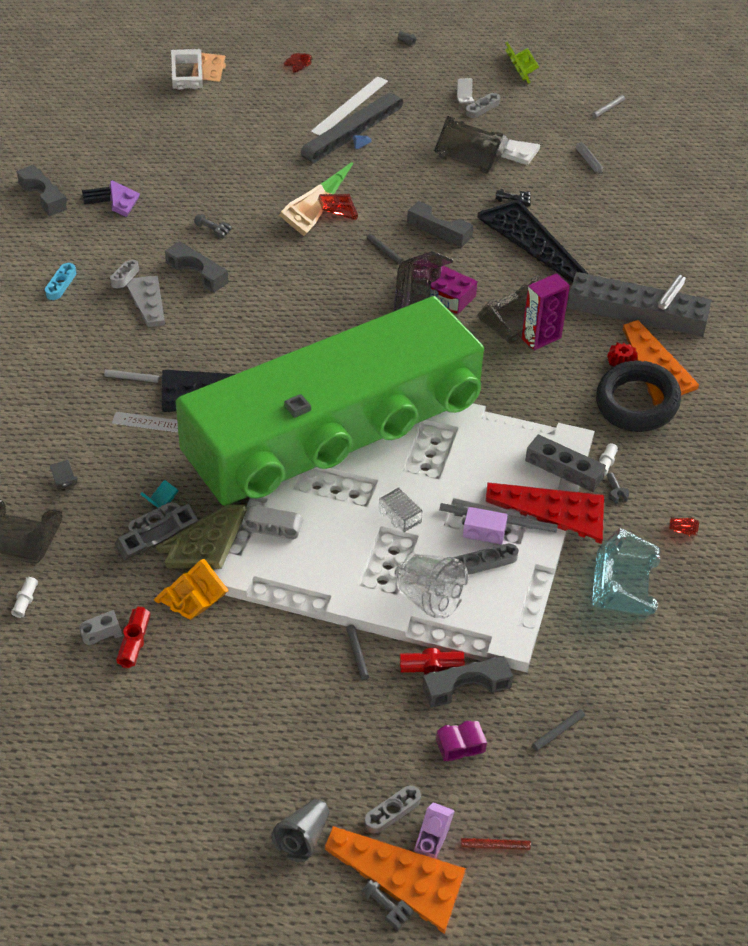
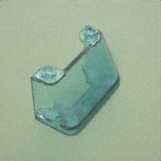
(623, 574)

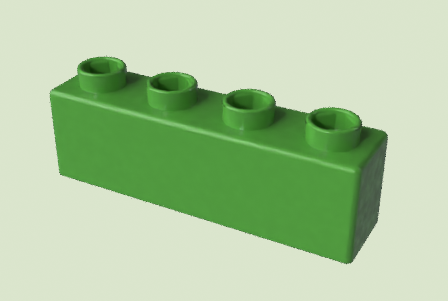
(359, 388)

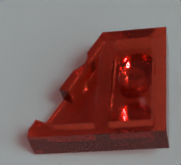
(338, 204)

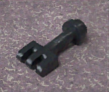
(524, 197)

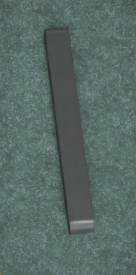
(353, 125)

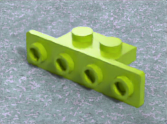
(523, 62)

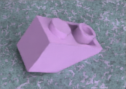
(433, 830)

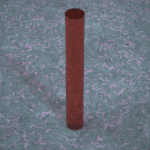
(496, 843)

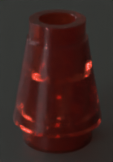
(686, 526)

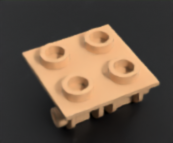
(211, 67)

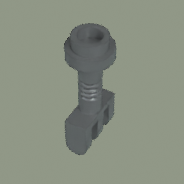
(219, 230)
(395, 911)

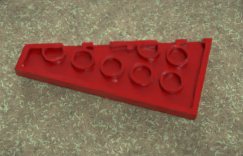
(567, 509)

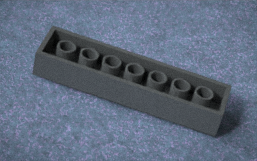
(638, 302)

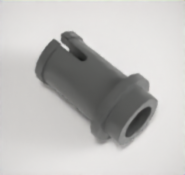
(410, 39)

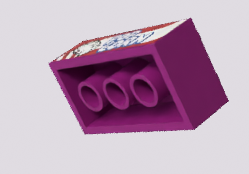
(454, 289)
(545, 311)

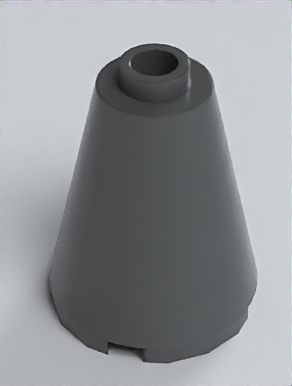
(301, 830)

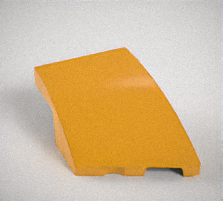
(193, 591)

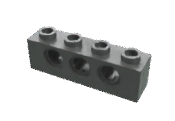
(565, 463)

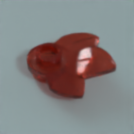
(298, 61)

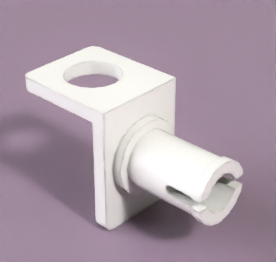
(464, 90)

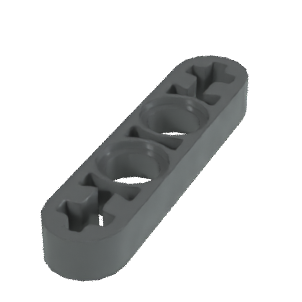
(497, 552)

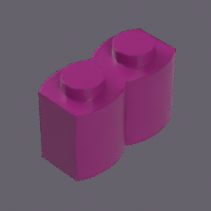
(461, 740)

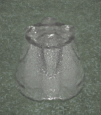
(432, 583)

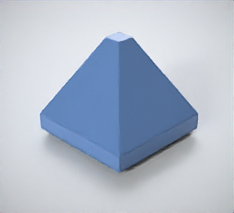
(360, 141)

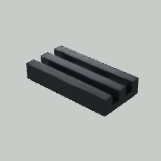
(96, 195)

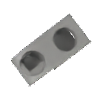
(100, 628)

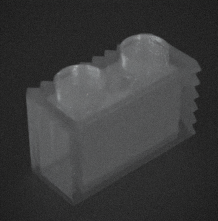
(400, 510)

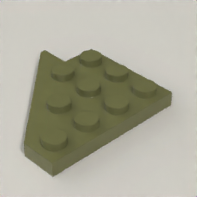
(205, 539)

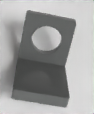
(63, 474)

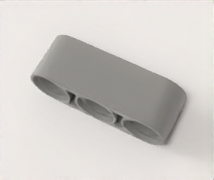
(272, 522)

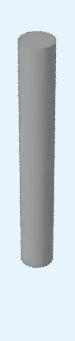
(608, 106)
(131, 376)

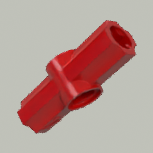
(133, 637)
(430, 661)

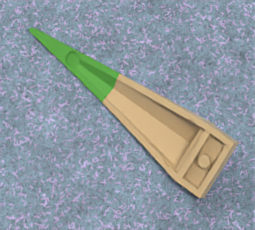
(306, 210)

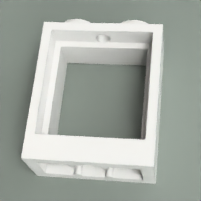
(186, 56)

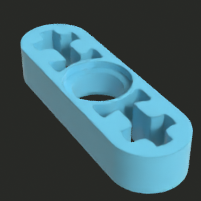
(70, 270)

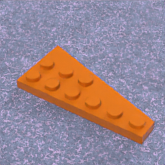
(651, 350)
(418, 880)

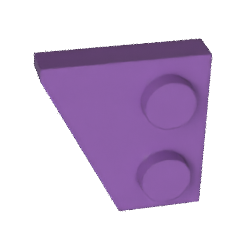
(122, 198)

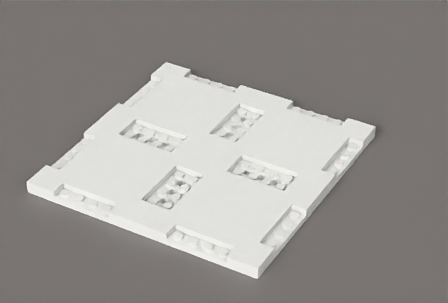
(346, 541)

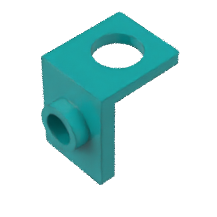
(163, 494)

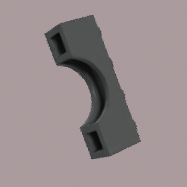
(51, 198)
(456, 231)
(183, 257)
(156, 533)
(491, 674)

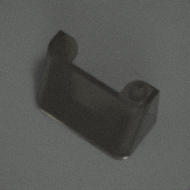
(470, 145)
(507, 314)
(26, 538)

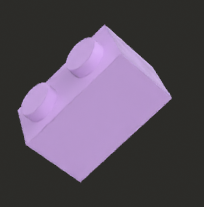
(485, 525)

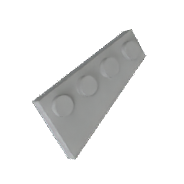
(147, 298)

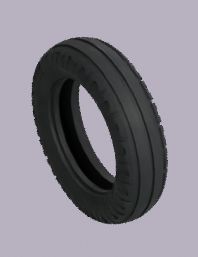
(638, 420)

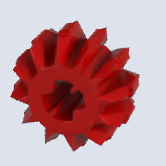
(621, 353)

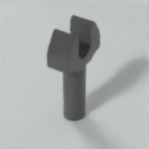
(616, 489)

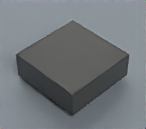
(297, 405)

